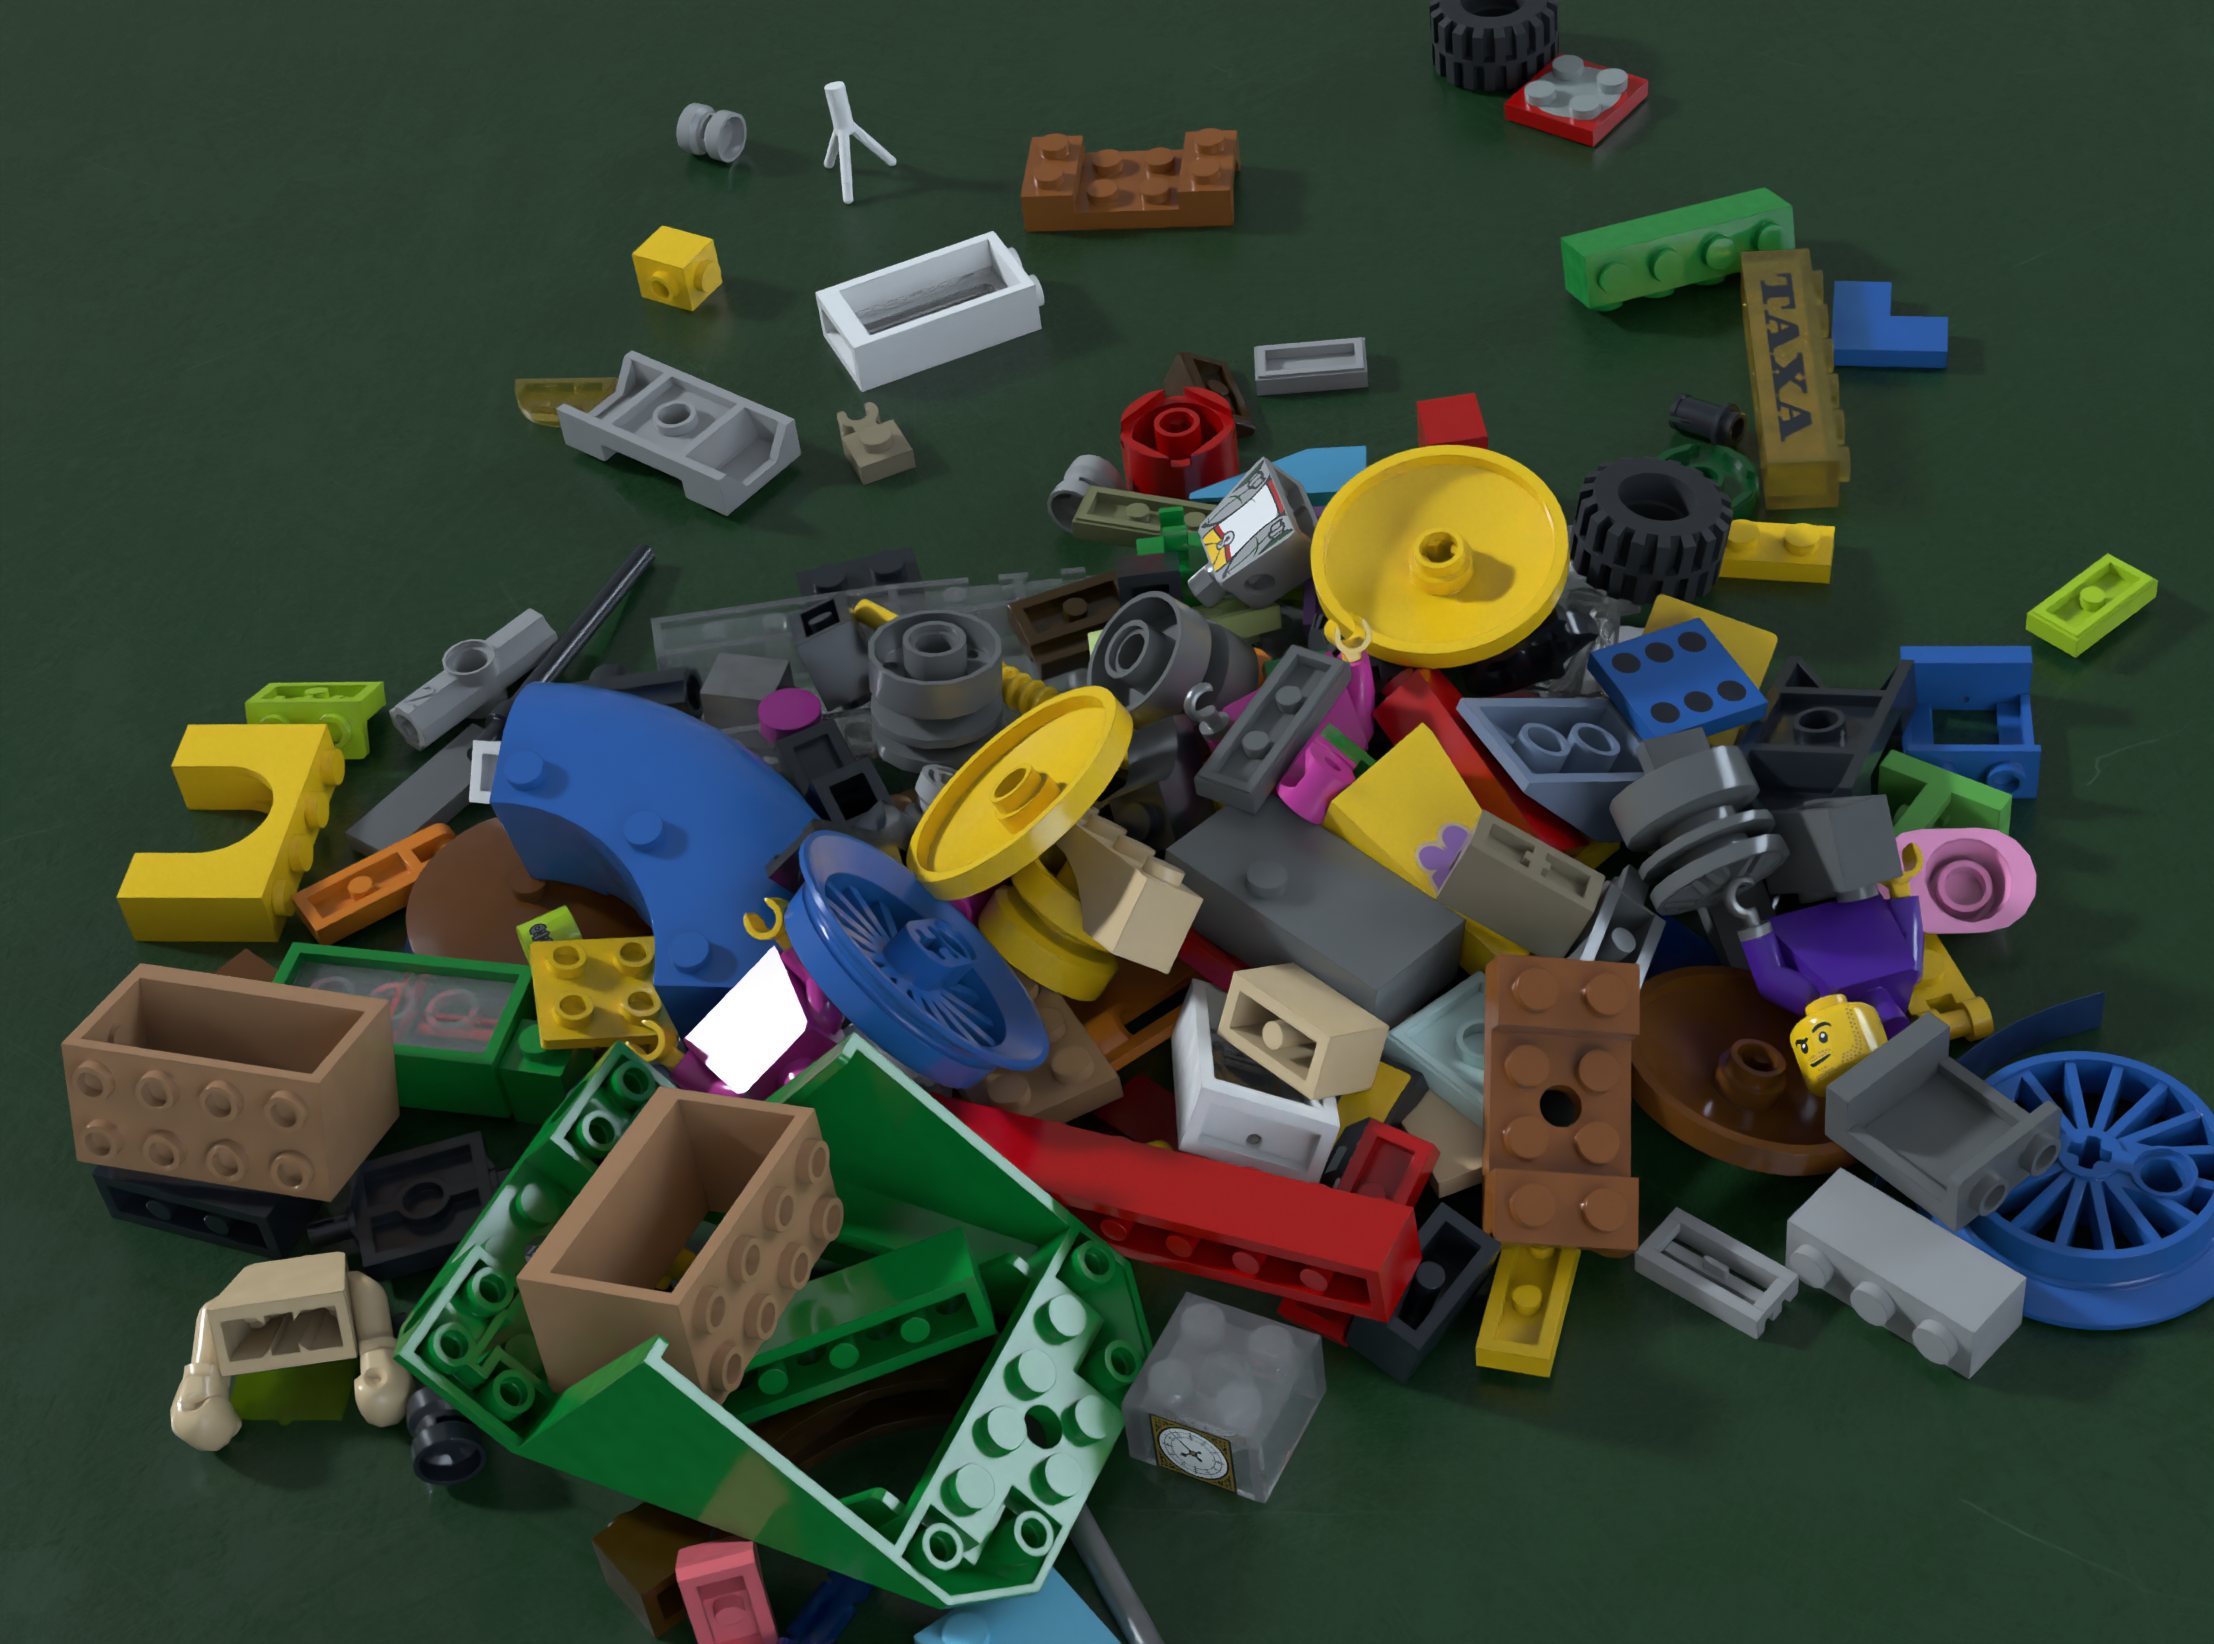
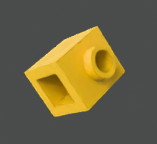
(677, 268)

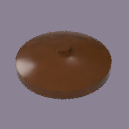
(480, 892)
(1724, 1074)

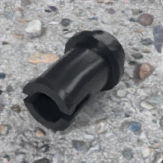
(1721, 424)

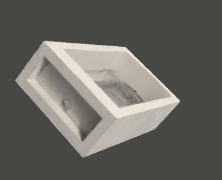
(930, 310)
(1237, 1107)

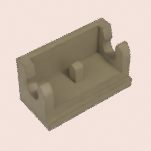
(1521, 887)

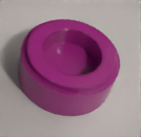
(788, 713)

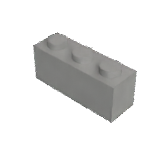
(1905, 1273)

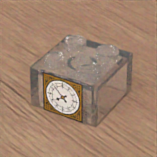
(1224, 1397)

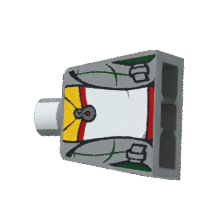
(1257, 540)

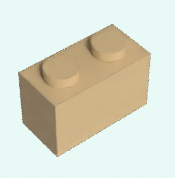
(1302, 1030)

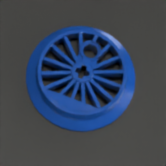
(909, 966)
(2116, 1182)

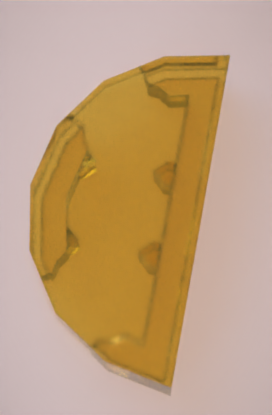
(542, 396)

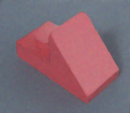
(726, 1592)

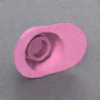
(1969, 879)

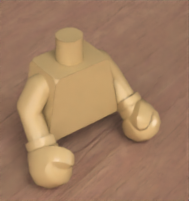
(286, 1318)

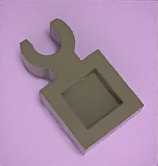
(874, 447)

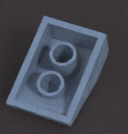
(1562, 754)

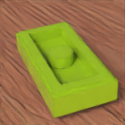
(2091, 605)

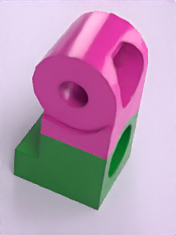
(1322, 774)

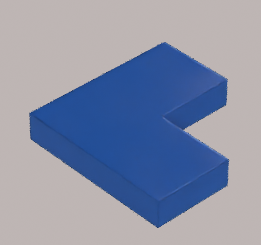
(1871, 337)

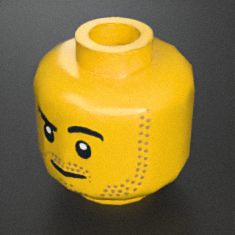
(1834, 1039)

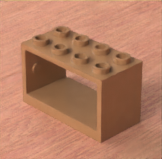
(232, 1081)
(677, 1161)

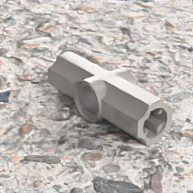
(473, 679)

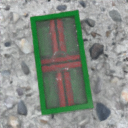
(446, 1017)

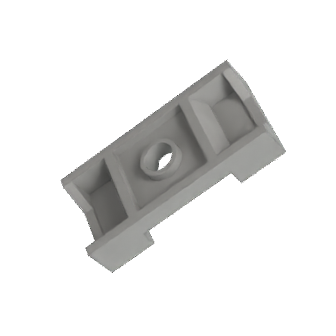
(688, 429)

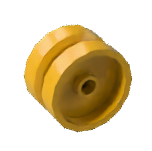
(1041, 929)

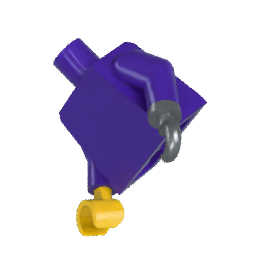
(1850, 948)

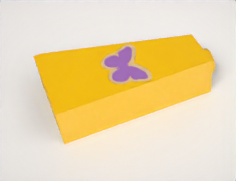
(1413, 819)

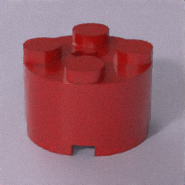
(1178, 443)

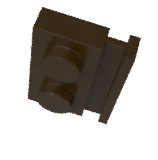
(1057, 622)

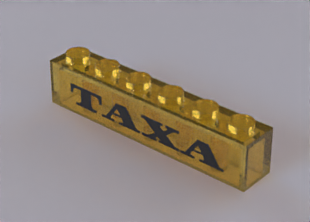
(1790, 380)

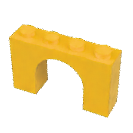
(248, 886)

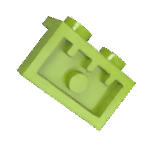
(338, 704)

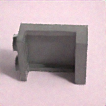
(1938, 1126)

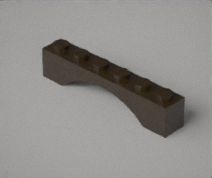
(643, 1544)

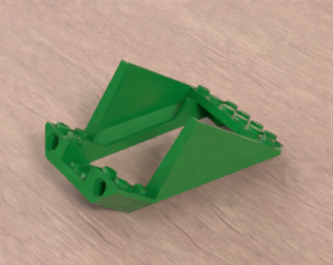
(905, 1171)

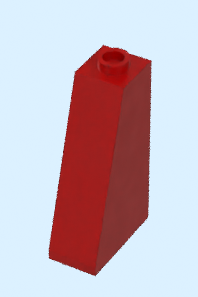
(1433, 700)

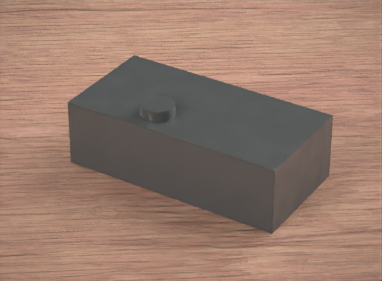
(1307, 897)

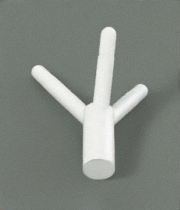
(839, 141)

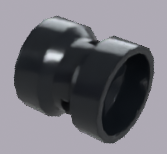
(446, 1442)

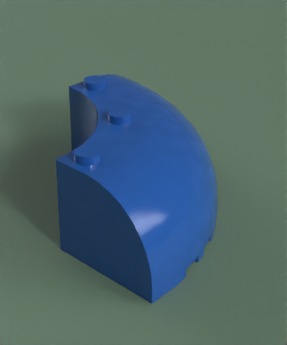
(656, 814)

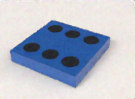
(1677, 682)

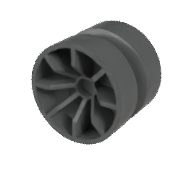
(1161, 650)

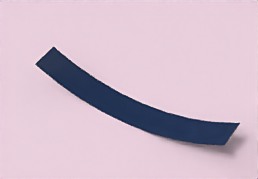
(2029, 1033)

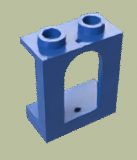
(1977, 680)

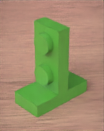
(1939, 799)

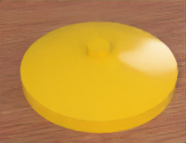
(1441, 555)
(1020, 793)

